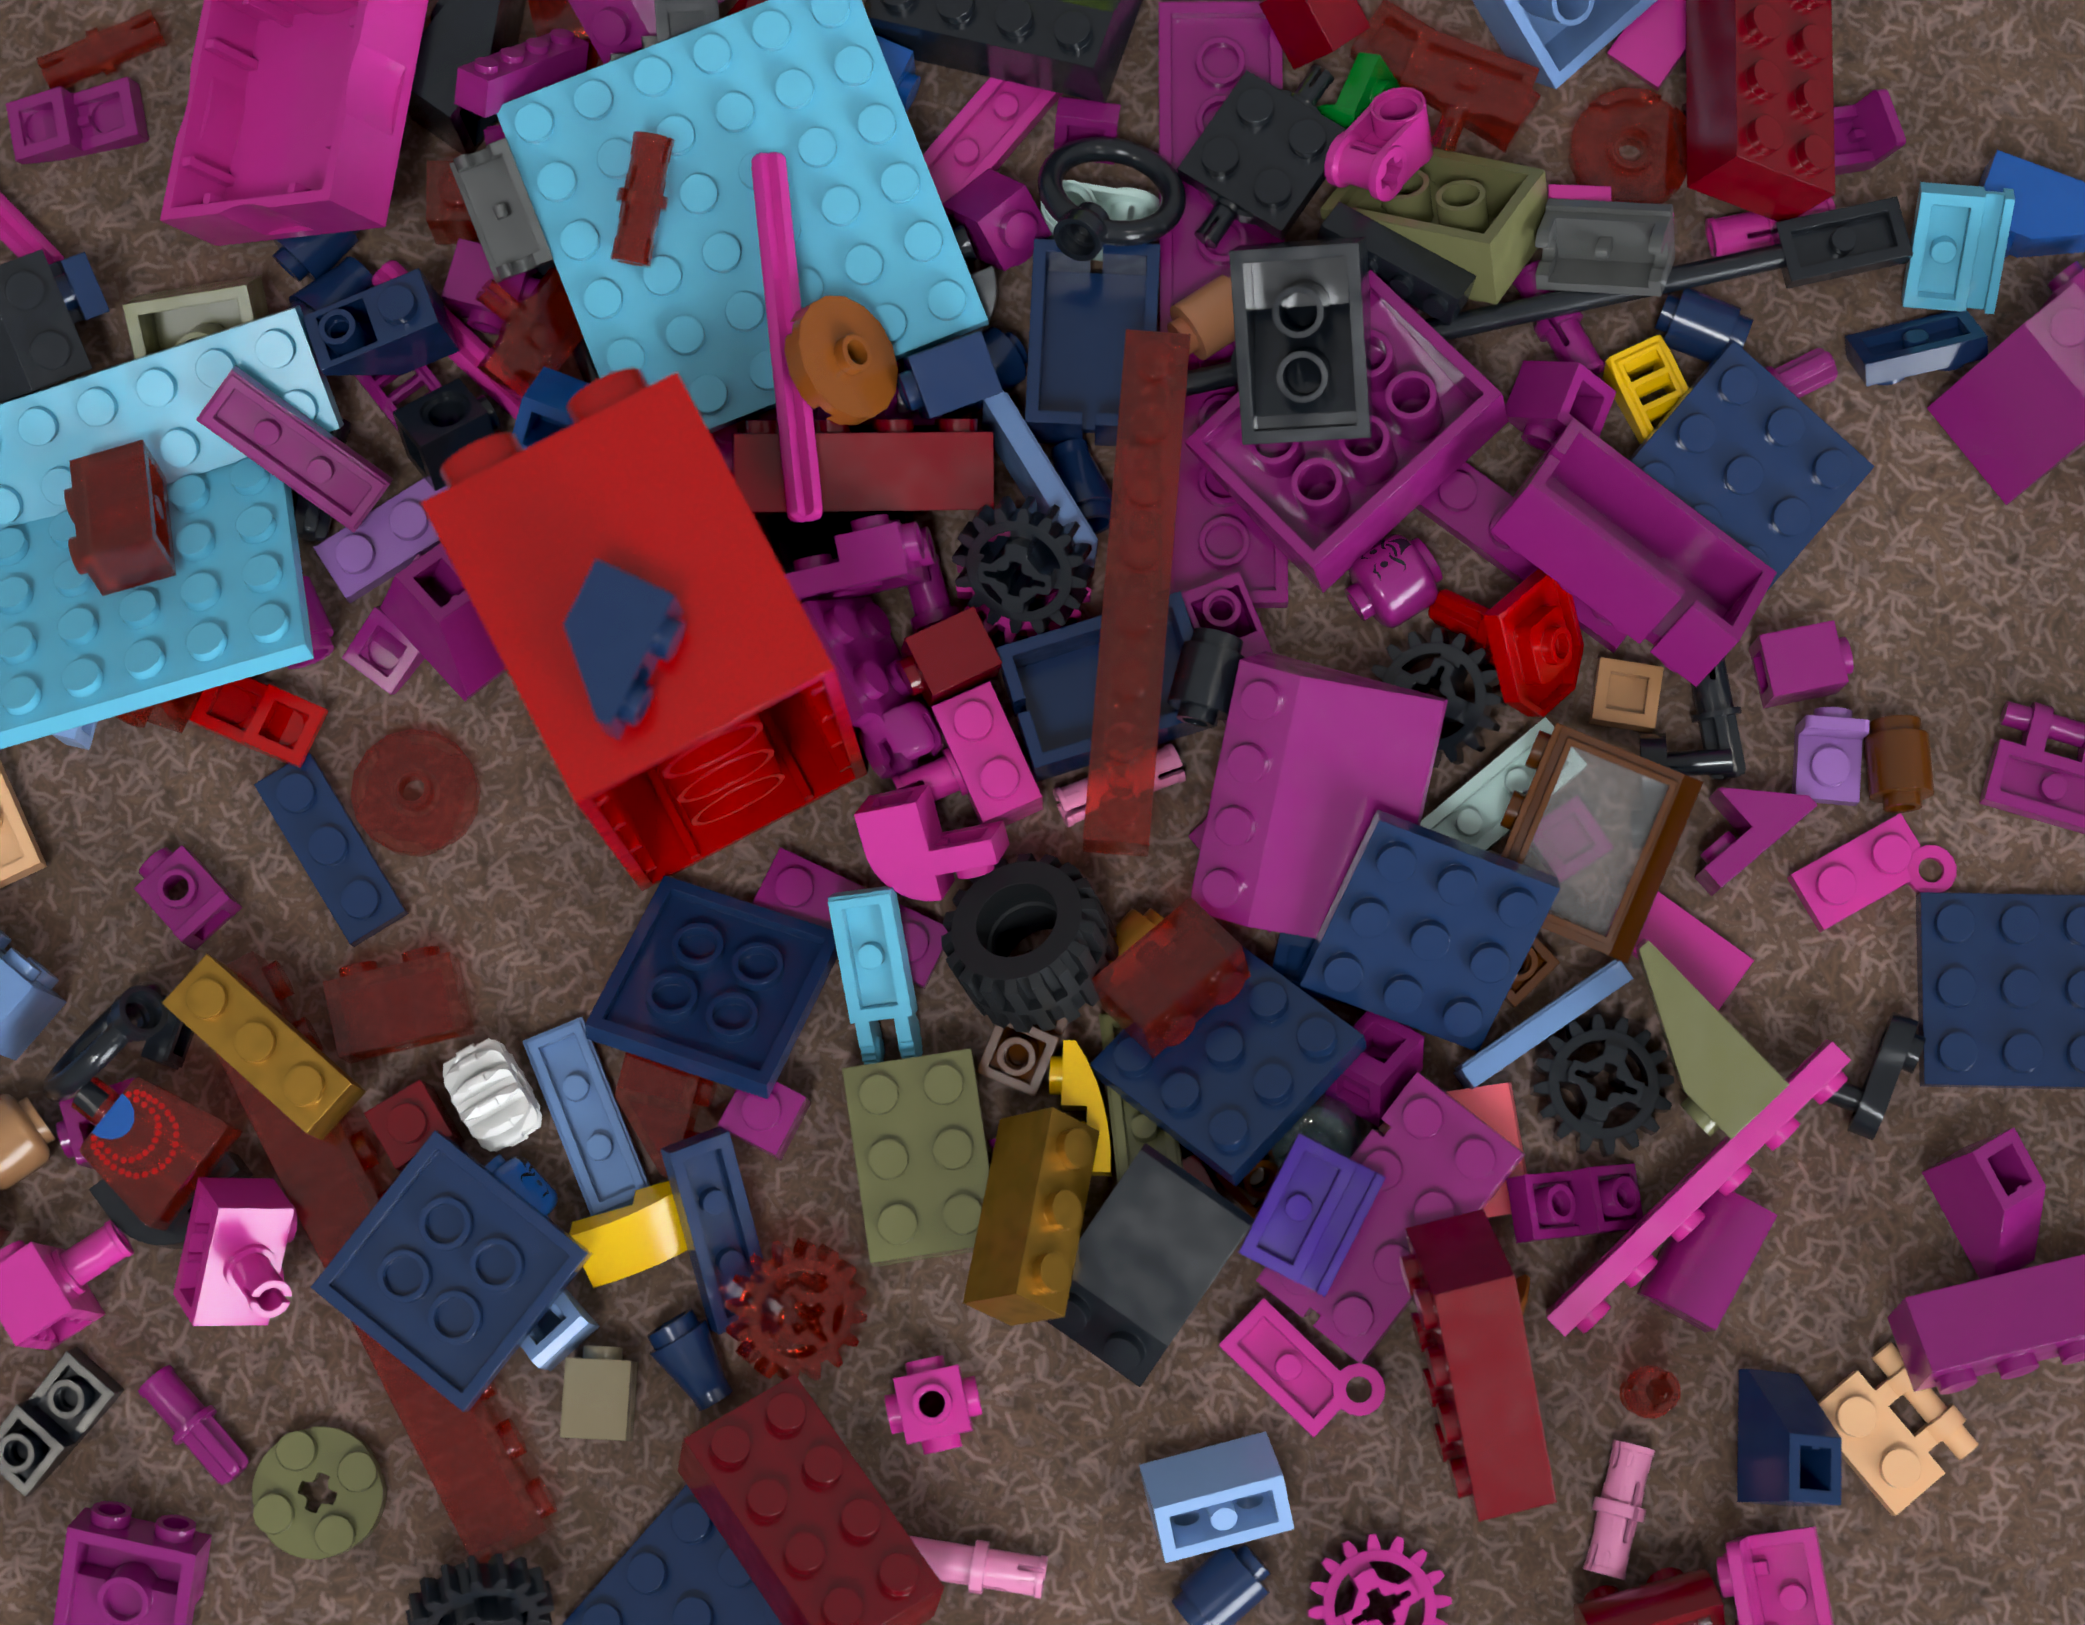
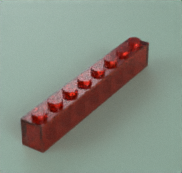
(1136, 594)

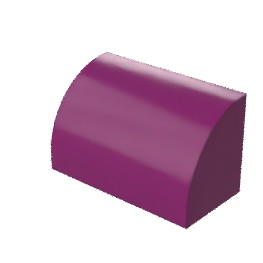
(1707, 1267)

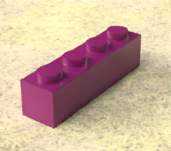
(519, 70)

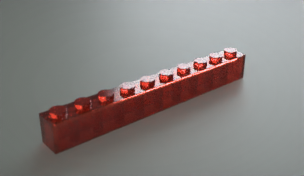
(334, 1189)

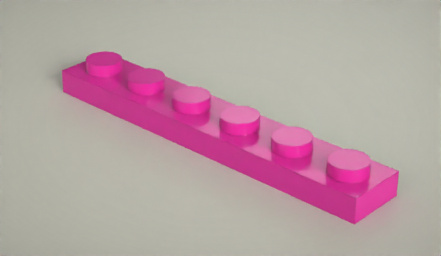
(1679, 1209)

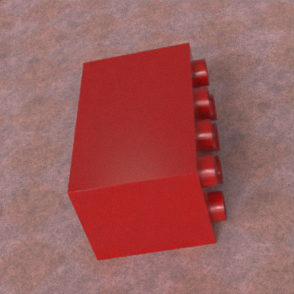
(749, 703)

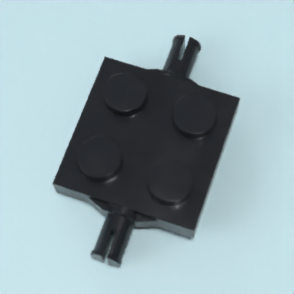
(1261, 155)

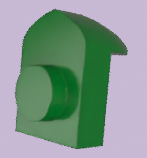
(1365, 82)

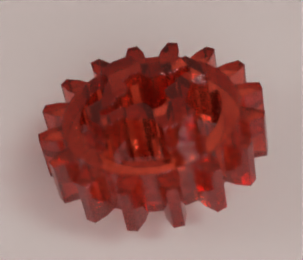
(769, 1316)

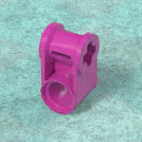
(1382, 145)

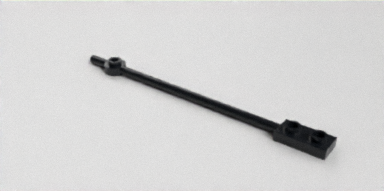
(1804, 249)

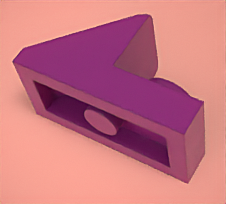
(1760, 821)

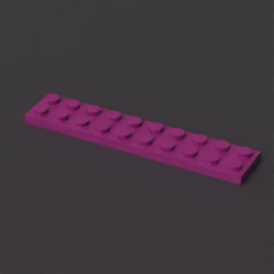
(1200, 61)

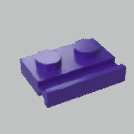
(1311, 1214)

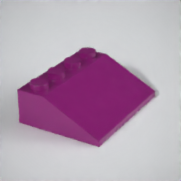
(1341, 496)
(1300, 783)

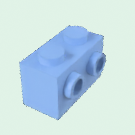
(1216, 1497)

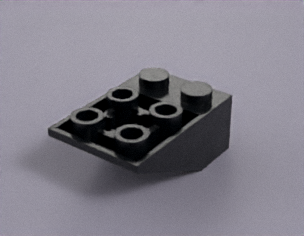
(454, 38)

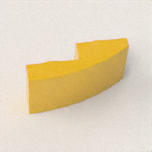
(1079, 1091)
(631, 1236)

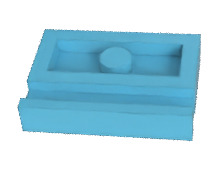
(1957, 247)

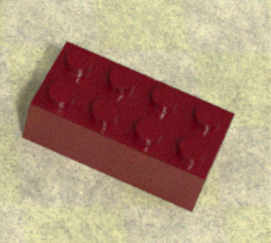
(1761, 103)
(876, 468)
(1477, 1365)
(806, 1516)

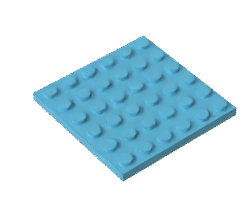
(752, 83)

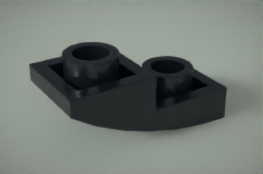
(54, 1420)

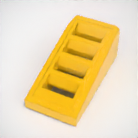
(1633, 362)

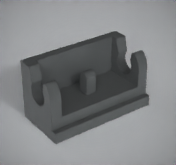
(501, 211)
(1605, 247)

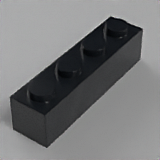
(1405, 266)

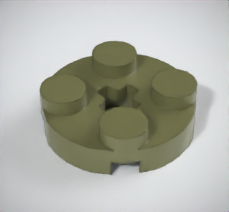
(336, 1526)

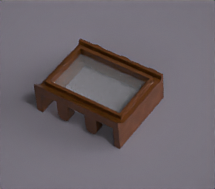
(1601, 828)

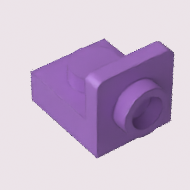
(1829, 756)

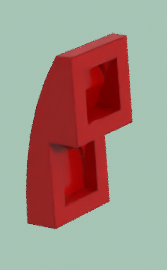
(261, 719)

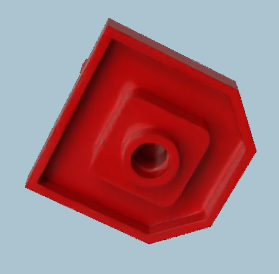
(1530, 638)

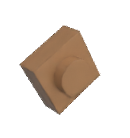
(1626, 695)

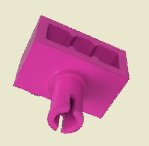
(978, 760)
(235, 1253)
(47, 1287)

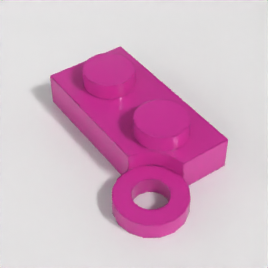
(1867, 872)
(1296, 1371)

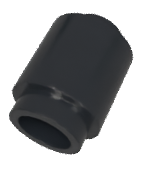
(1205, 677)

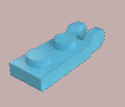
(875, 969)

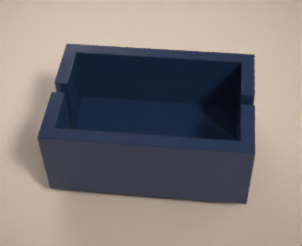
(1080, 337)
(1054, 690)

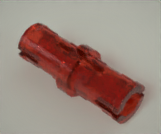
(102, 51)
(642, 199)
(1662, 1384)

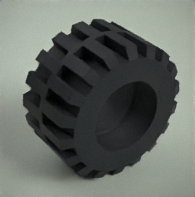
(1006, 909)

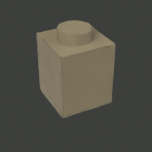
(599, 1395)

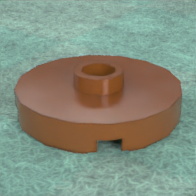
(841, 360)

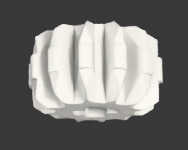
(492, 1095)

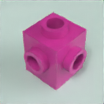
(960, 1399)

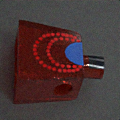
(151, 1145)

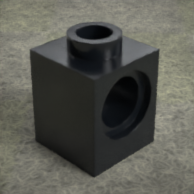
(442, 425)

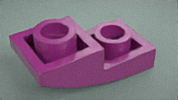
(1574, 1202)

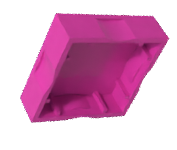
(293, 118)

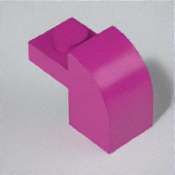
(912, 852)

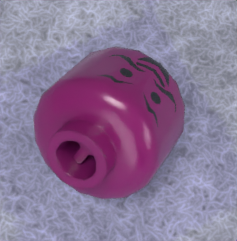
(1393, 581)

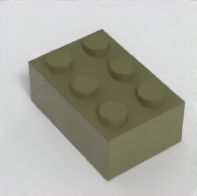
(918, 1154)

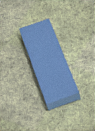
(1031, 466)
(1542, 1024)
(587, 1116)

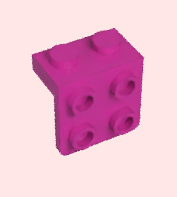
(1776, 1578)

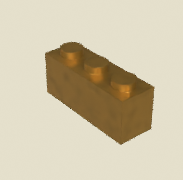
(264, 1047)
(1031, 1217)

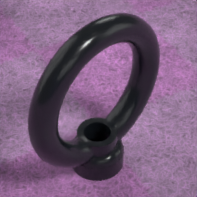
(1087, 227)
(107, 1038)

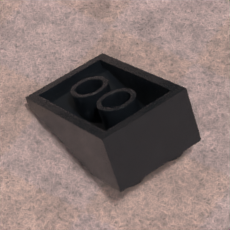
(1303, 340)
(1148, 1263)

